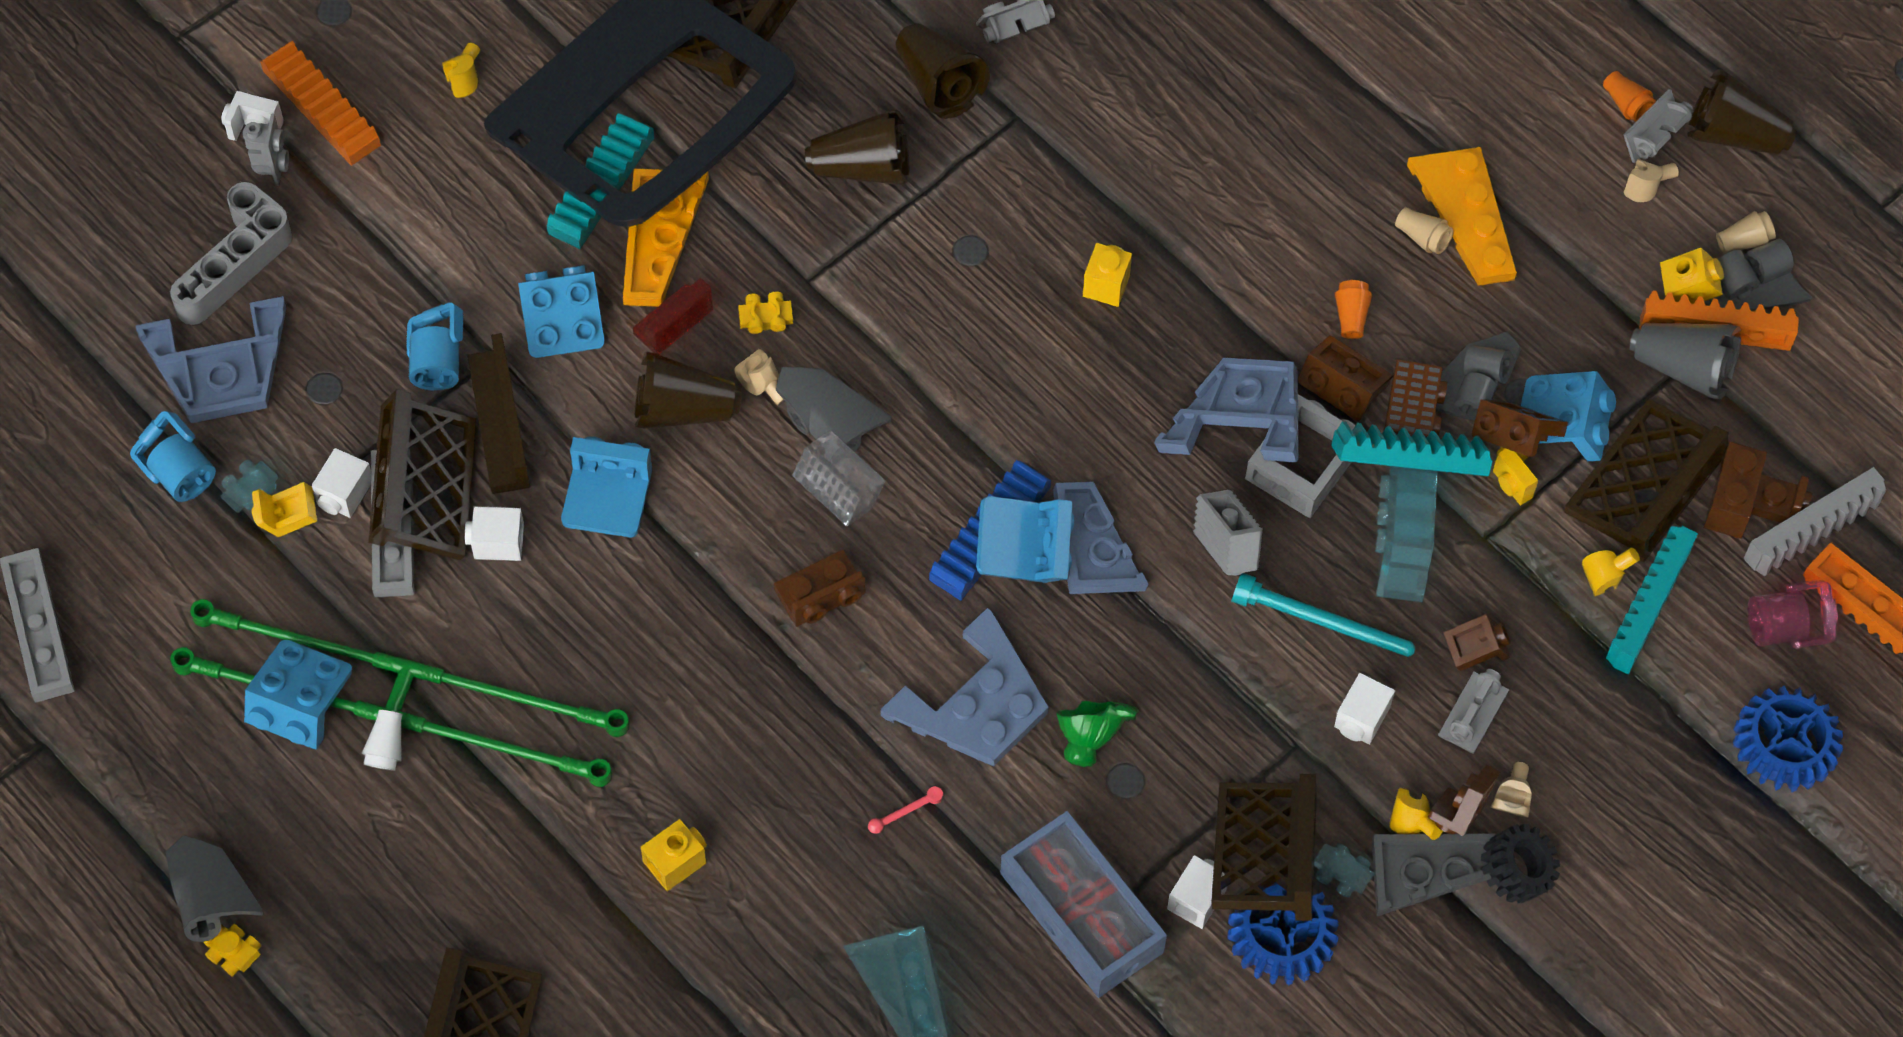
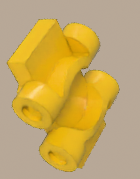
(765, 316)
(231, 947)

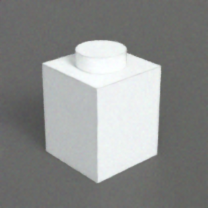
(342, 483)
(495, 533)
(1364, 709)
(1193, 892)

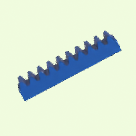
(957, 566)

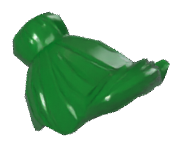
(1092, 727)

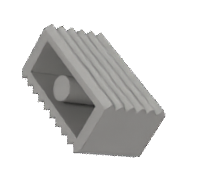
(1228, 532)

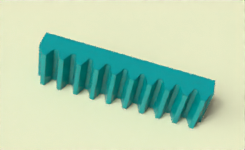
(613, 163)
(1413, 451)
(1651, 598)

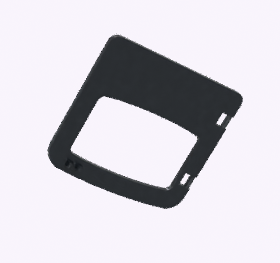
(604, 63)

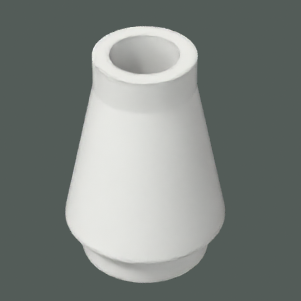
(384, 741)

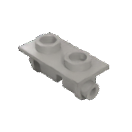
(1001, 19)
(1652, 128)
(266, 148)
(1474, 710)

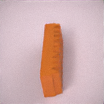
(321, 103)
(1756, 327)
(1860, 594)

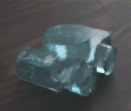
(239, 492)
(1340, 864)

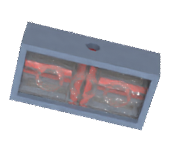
(1083, 904)

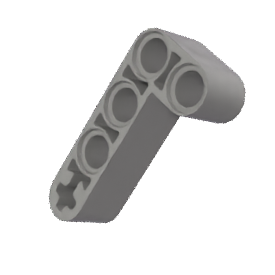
(196, 292)

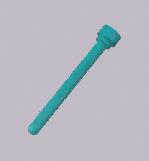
(1250, 592)

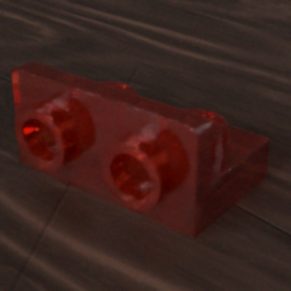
(675, 316)

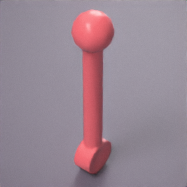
(933, 796)

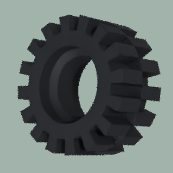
(1504, 870)

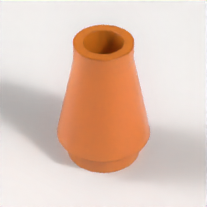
(1628, 95)
(1353, 306)

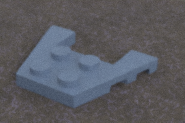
(222, 376)
(1243, 396)
(987, 711)

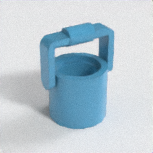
(435, 349)
(175, 460)

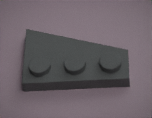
(1419, 868)

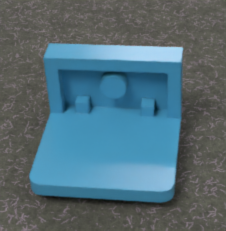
(561, 312)
(1578, 399)
(607, 487)
(1025, 539)
(295, 692)

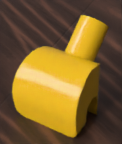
(461, 71)
(1607, 569)
(1411, 816)

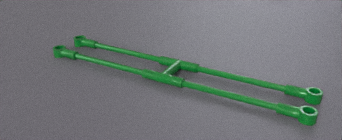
(406, 672)

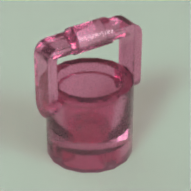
(1786, 617)

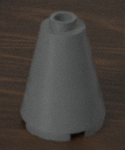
(1690, 353)

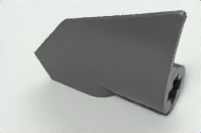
(1760, 278)
(1477, 374)
(824, 403)
(206, 888)

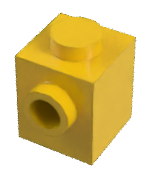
(1107, 274)
(1692, 275)
(674, 854)

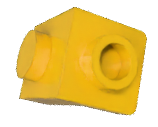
(1514, 475)
(284, 510)

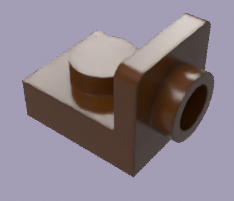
(1780, 499)
(1477, 642)

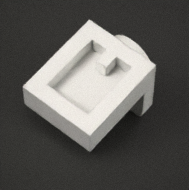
(247, 109)

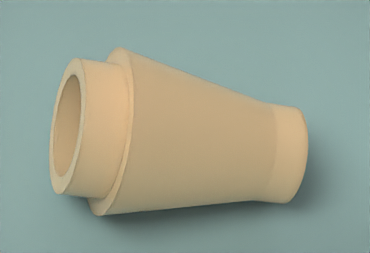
(1426, 230)
(1747, 233)

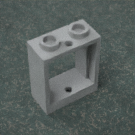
(1288, 485)

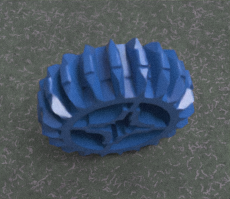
(1774, 715)
(1266, 932)

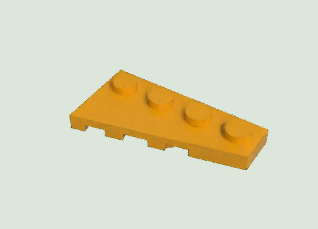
(1465, 198)
(658, 243)

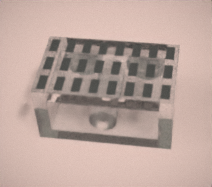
(838, 478)

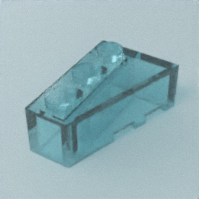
(1406, 532)
(903, 981)

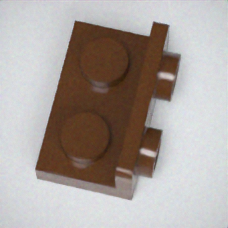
(1343, 377)
(1515, 426)
(820, 588)
(1459, 810)

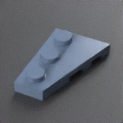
(1098, 555)

